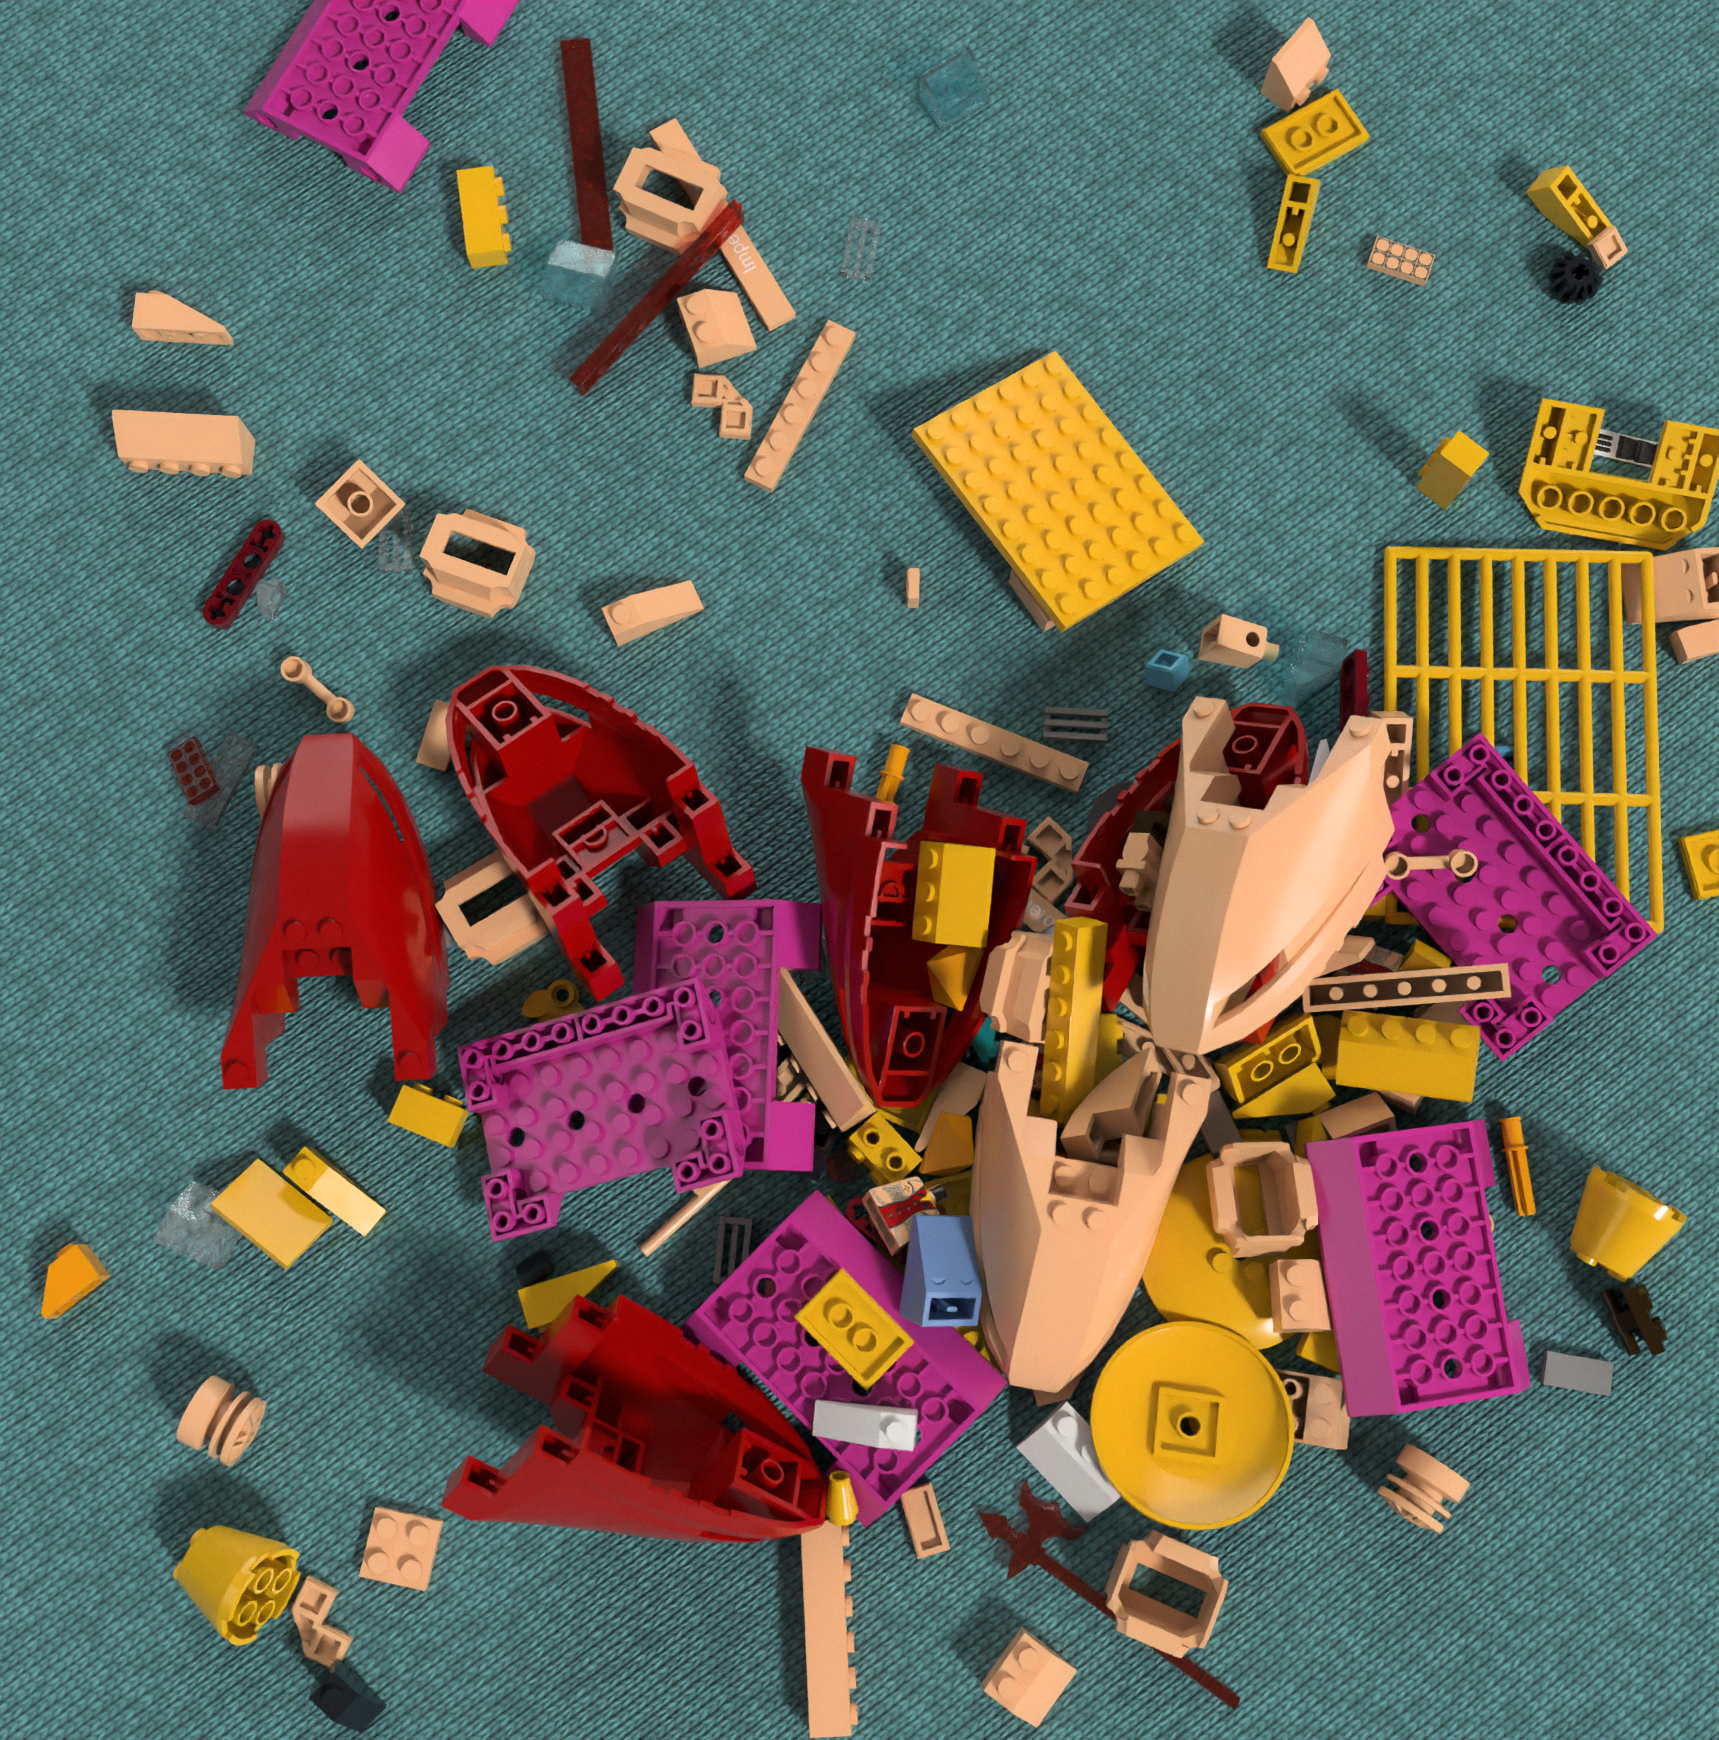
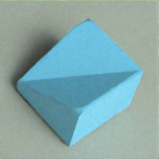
(1167, 670)

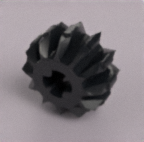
(1575, 278)

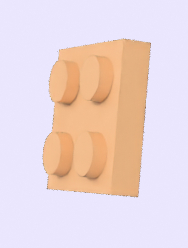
(401, 1548)

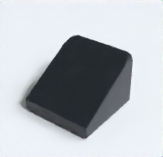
(534, 1269)

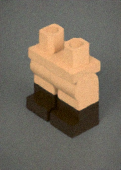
(1143, 857)

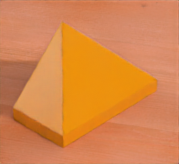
(953, 973)
(949, 1146)

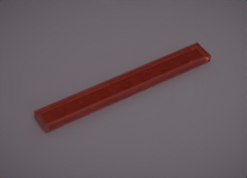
(586, 143)
(657, 298)

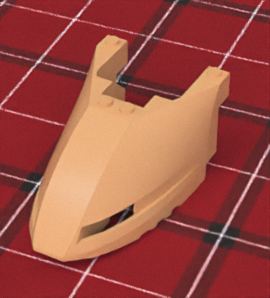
(1258, 881)
(1065, 1233)

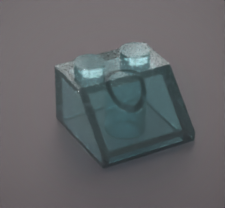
(579, 276)

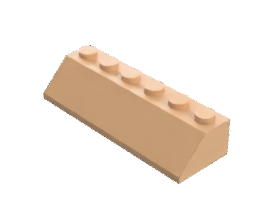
(819, 1058)

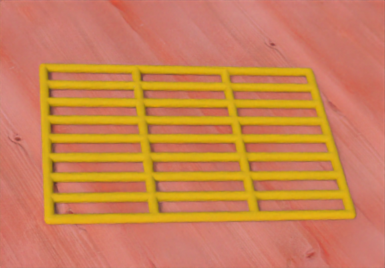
(1551, 675)

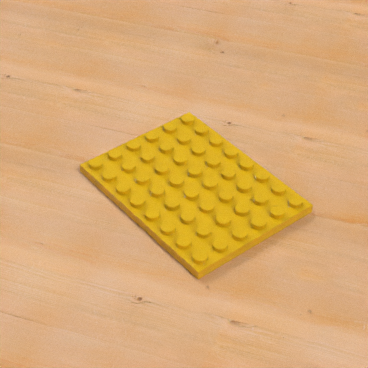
(1057, 490)

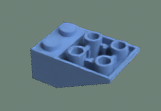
(941, 1273)

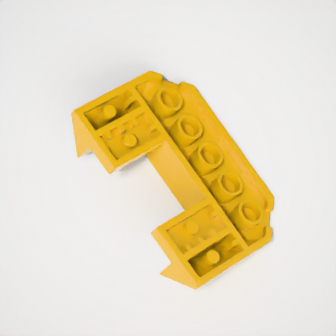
(1613, 507)

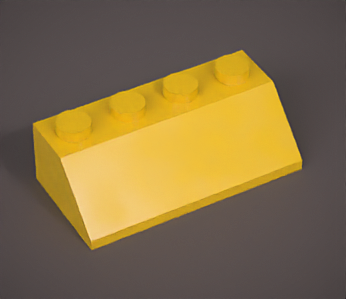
(1408, 1055)

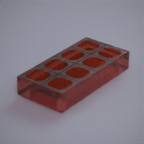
(193, 771)

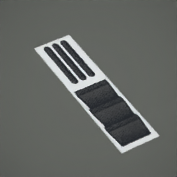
(1626, 448)

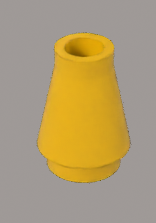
(841, 1501)

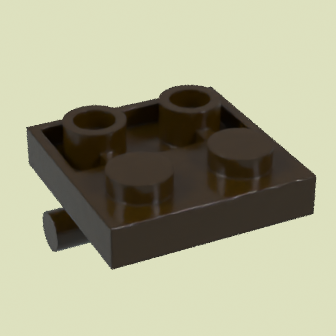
(1633, 1317)

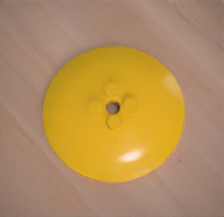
(1193, 1269)
(1239, 1414)

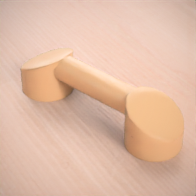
(300, 672)
(1458, 861)

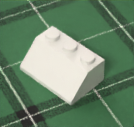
(1066, 1458)

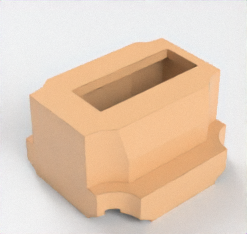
(661, 220)
(468, 584)
(502, 932)
(1018, 986)
(1285, 1193)
(1153, 1620)

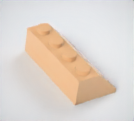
(183, 443)

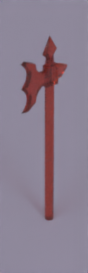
(1047, 1522)

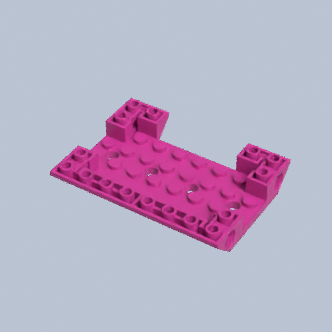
(319, 75)
(1525, 869)
(745, 970)
(597, 1066)
(1386, 1272)
(936, 1374)

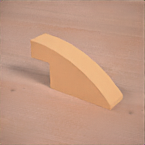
(1113, 1107)

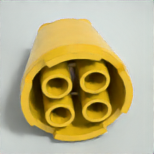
(1621, 1224)
(238, 1579)

